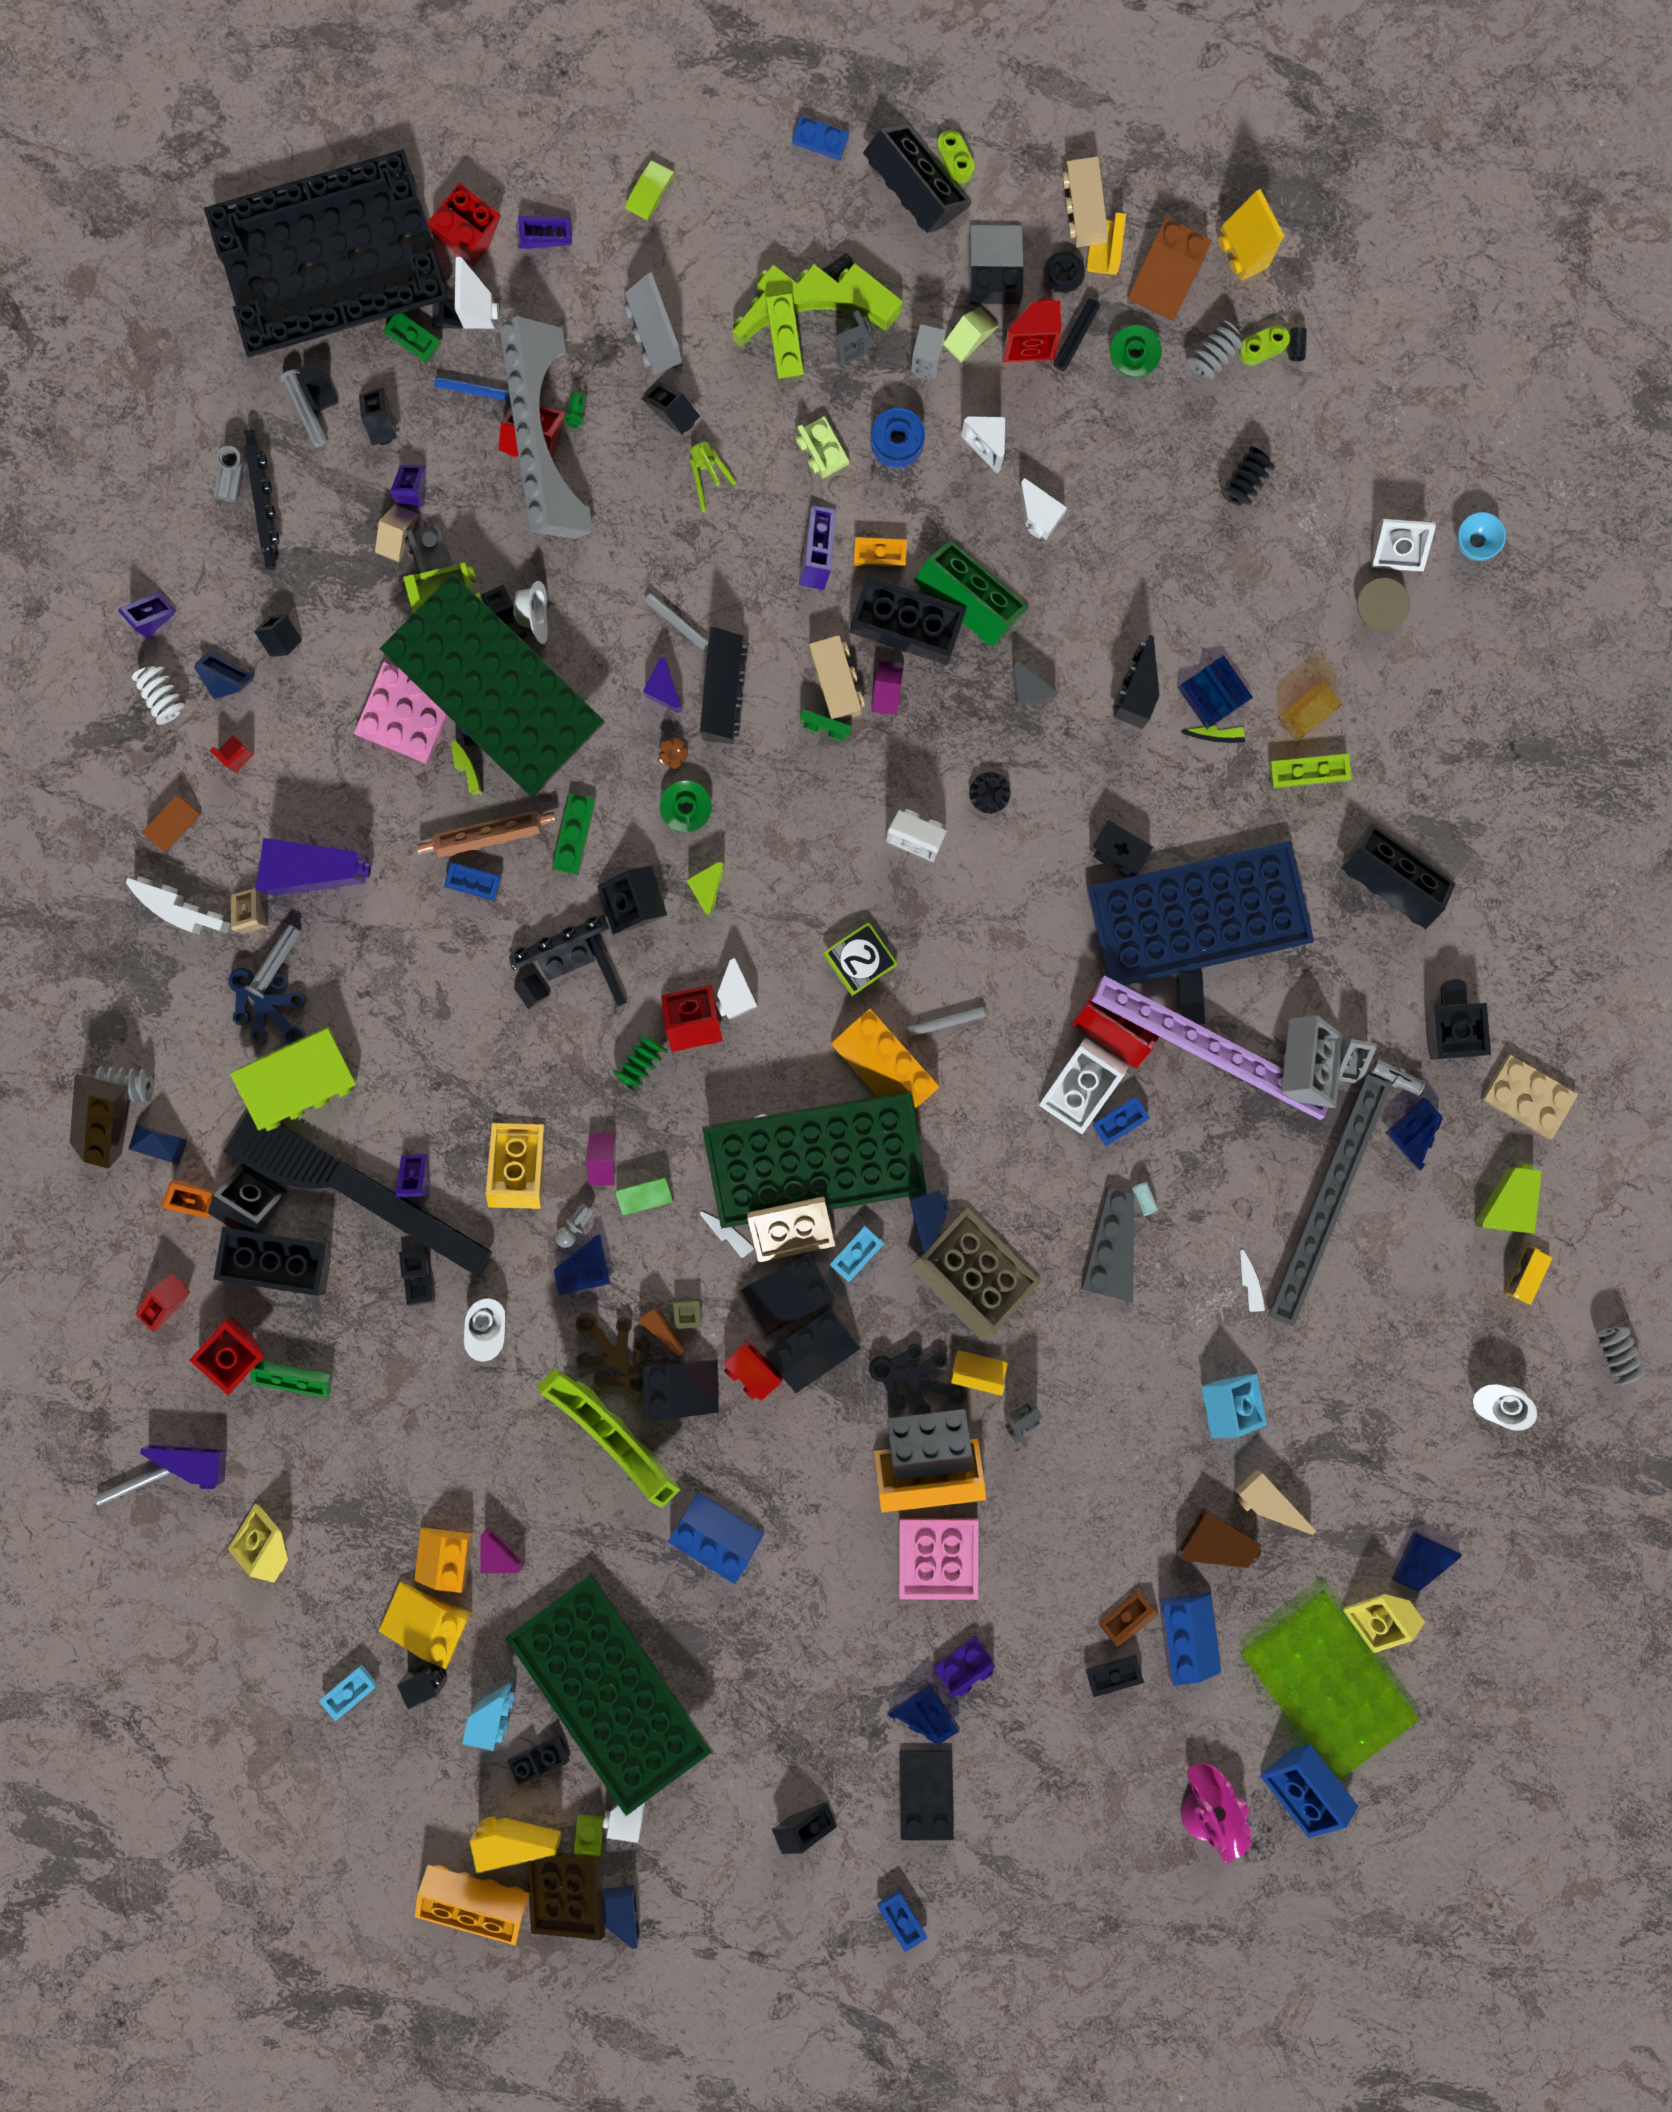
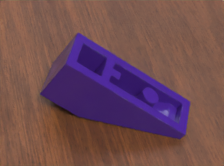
(818, 548)
(192, 1464)

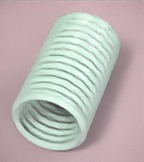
(1147, 1195)

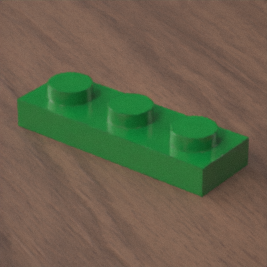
(573, 834)
(291, 1379)

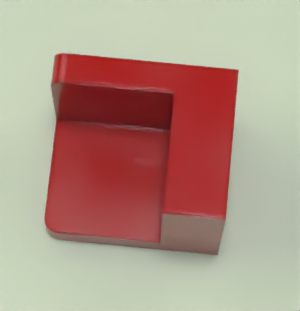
(232, 754)

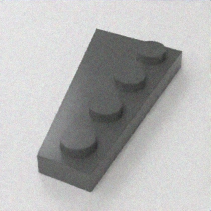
(1112, 1253)

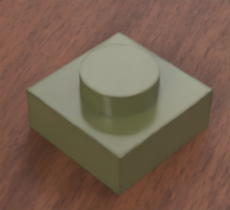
(687, 1314)

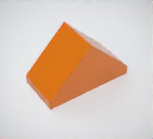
(187, 1199)

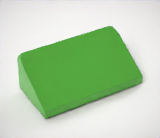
(644, 1196)

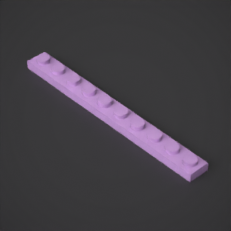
(1197, 1040)

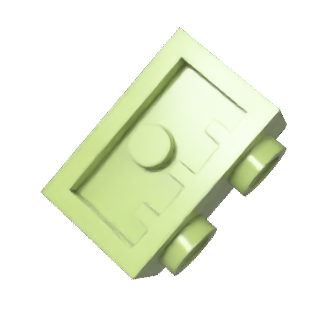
(822, 446)

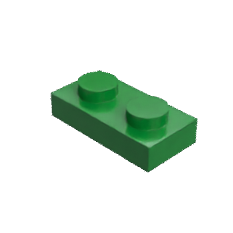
(412, 337)
(814, 722)

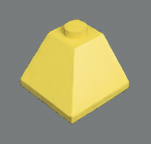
(259, 1546)
(1385, 1621)

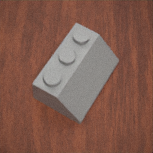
(652, 325)
(1312, 1061)

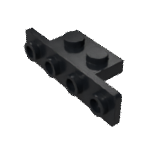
(563, 951)

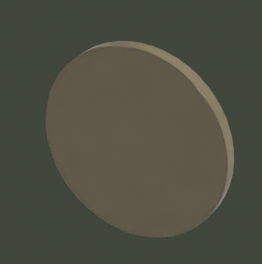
(1383, 604)

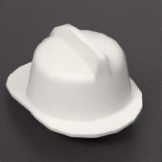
(531, 610)
(484, 1329)
(1505, 1406)

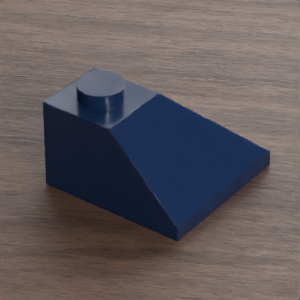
(929, 1215)

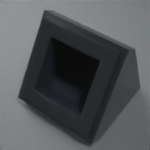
(531, 991)

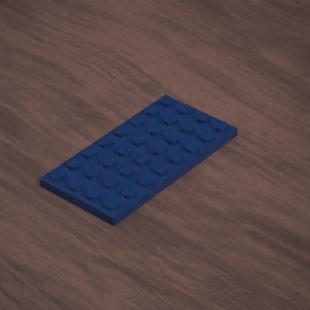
(1200, 914)

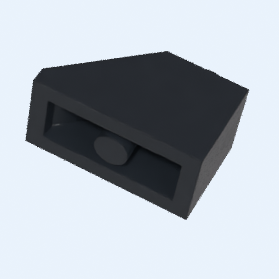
(671, 407)
(377, 417)
(804, 1829)

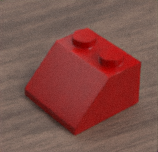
(551, 424)
(691, 1018)
(228, 1355)
(752, 1371)

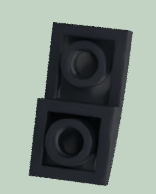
(538, 1759)

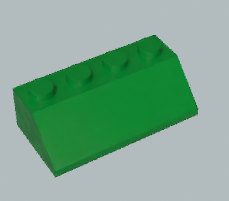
(962, 581)

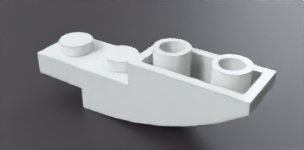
(168, 906)

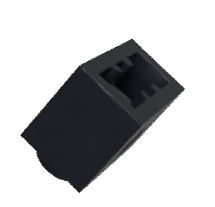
(1134, 847)
(422, 1684)

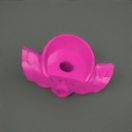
(1208, 1791)

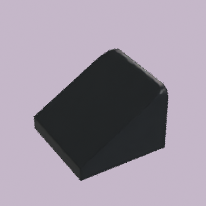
(445, 315)

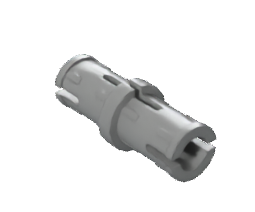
(1397, 1077)

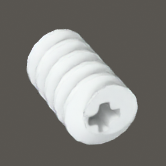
(158, 694)

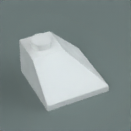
(473, 300)

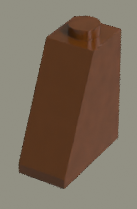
(1218, 1543)

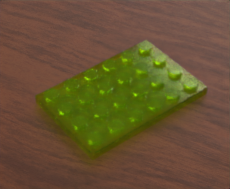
(1329, 1685)

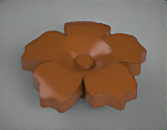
(672, 753)

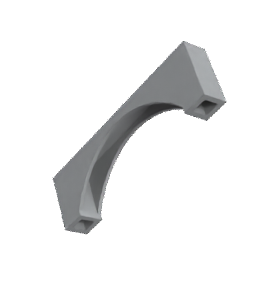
(550, 503)

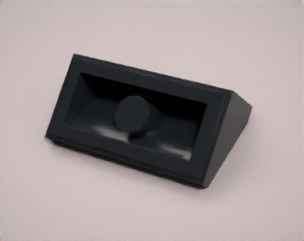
(1191, 996)

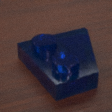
(1416, 1132)
(584, 1269)
(1423, 1562)
(926, 1715)

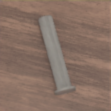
(304, 409)
(273, 961)

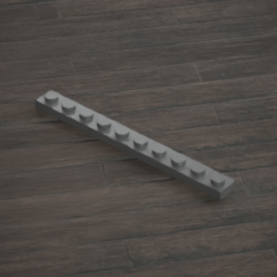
(1329, 1199)

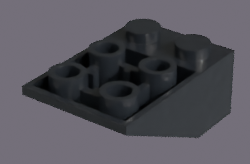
(1142, 687)

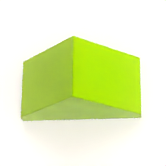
(706, 886)

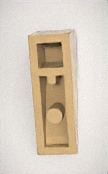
(1268, 1502)

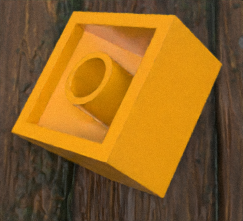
(443, 1559)

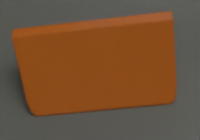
(171, 823)
(1128, 1619)

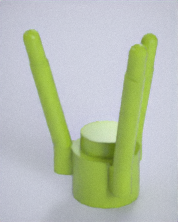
(705, 459)

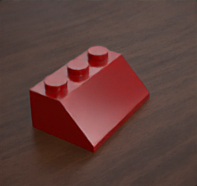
(1035, 333)
(1115, 1033)

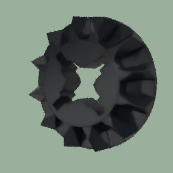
(1066, 261)
(986, 804)

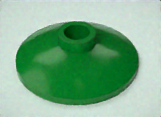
(1137, 339)
(685, 793)

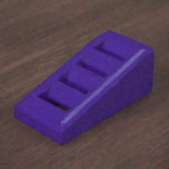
(534, 241)

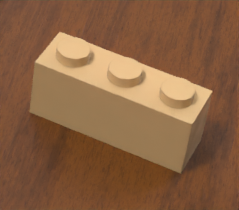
(1085, 202)
(836, 678)

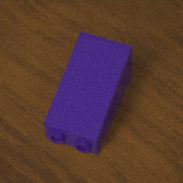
(304, 868)

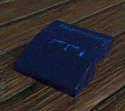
(1215, 692)

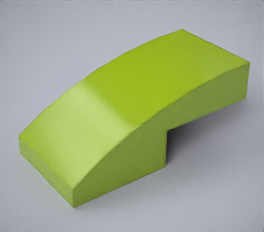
(649, 189)
(463, 762)

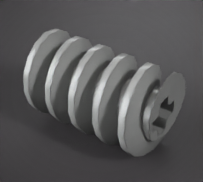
(1215, 351)
(139, 1086)
(1622, 1355)

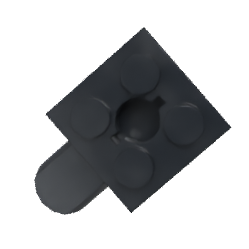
(1457, 1026)

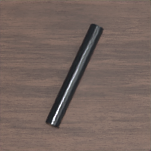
(607, 970)

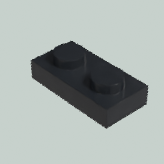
(1114, 1676)

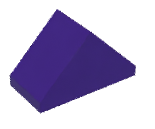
(409, 485)
(147, 613)
(661, 687)
(413, 1176)

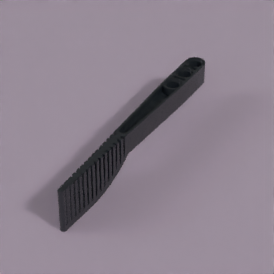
(302, 1164)

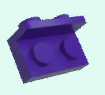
(965, 1667)

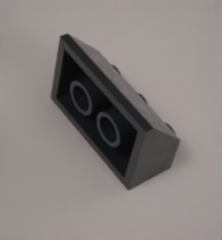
(812, 1349)

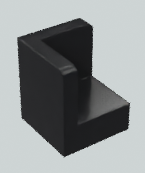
(317, 389)
(278, 635)

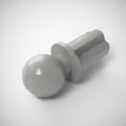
(566, 1236)

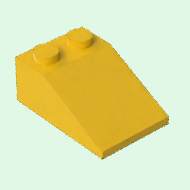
(1251, 237)
(515, 1166)
(425, 1624)
(510, 1842)

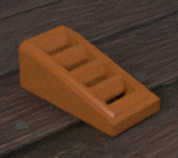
(660, 1327)

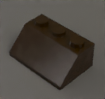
(98, 1120)

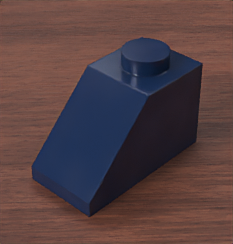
(621, 1914)

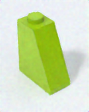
(1513, 1201)

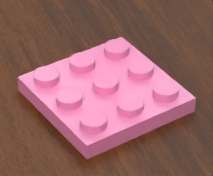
(401, 716)
(938, 1558)

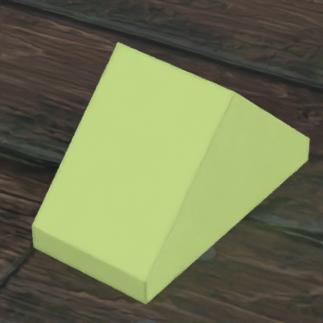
(969, 333)

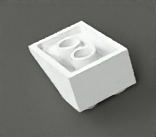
(916, 835)
(1084, 1085)

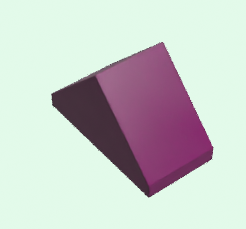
(887, 687)
(601, 1158)
(497, 1556)

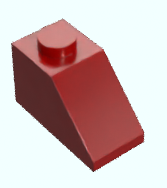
(162, 1302)

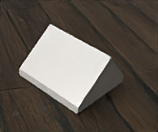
(986, 438)
(1402, 544)

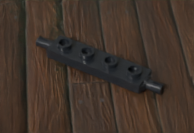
(264, 510)

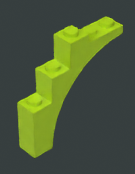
(819, 291)
(612, 1434)

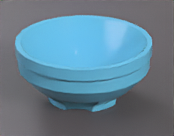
(1489, 528)

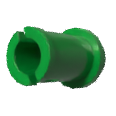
(575, 411)

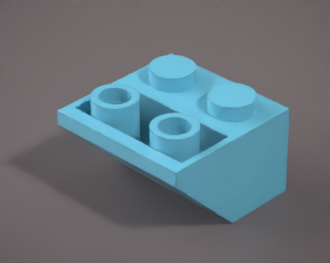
(488, 1719)

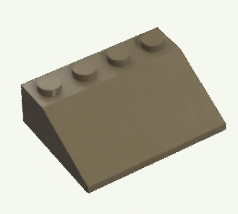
(975, 1274)

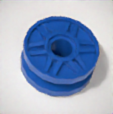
(902, 422)

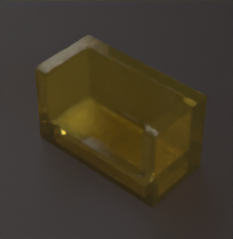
(1309, 710)

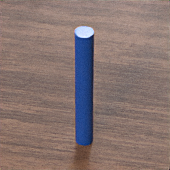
(471, 388)

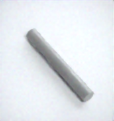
(676, 621)
(946, 1021)
(131, 1485)

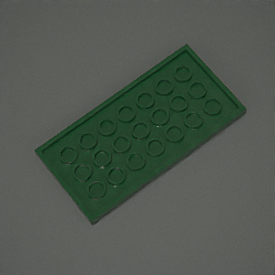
(492, 685)
(833, 1151)
(609, 1695)

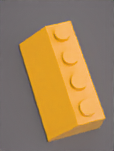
(883, 1060)
(928, 1490)
(471, 1904)

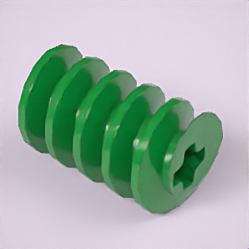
(639, 1062)

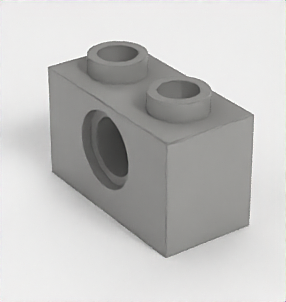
(927, 352)

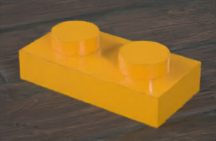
(880, 552)

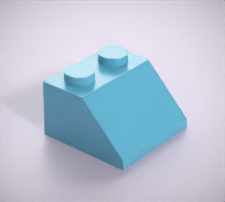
(1234, 1406)

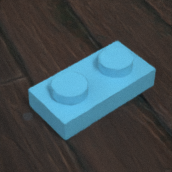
(856, 1253)
(348, 1692)

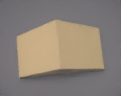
(392, 532)
(247, 912)

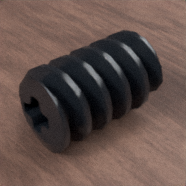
(1247, 477)

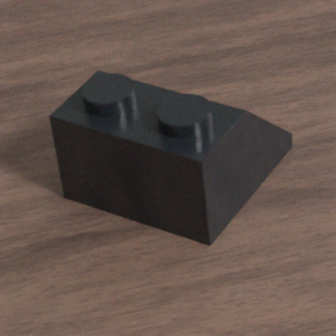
(632, 899)
(246, 1200)

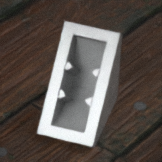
(1355, 1060)

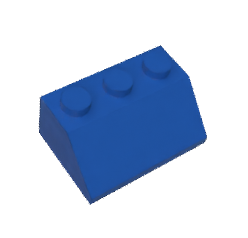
(716, 1538)
(1190, 1638)
(1310, 1791)

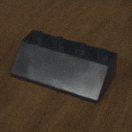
(916, 177)
(907, 620)
(722, 686)
(1398, 876)
(272, 1262)

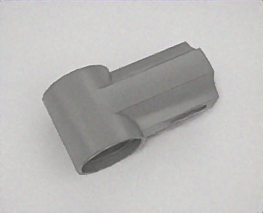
(229, 477)

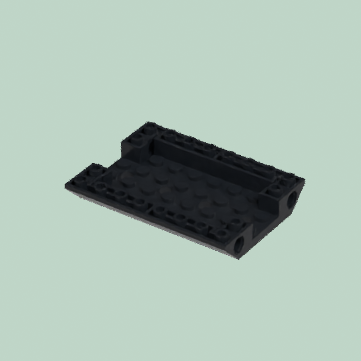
(320, 225)

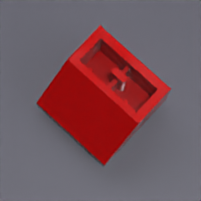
(465, 224)

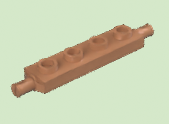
(486, 833)

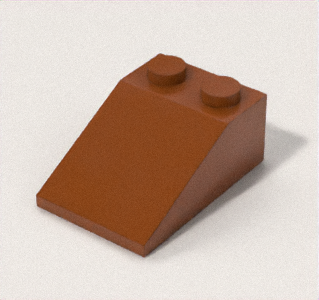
(1169, 269)

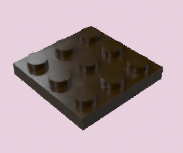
(566, 1896)

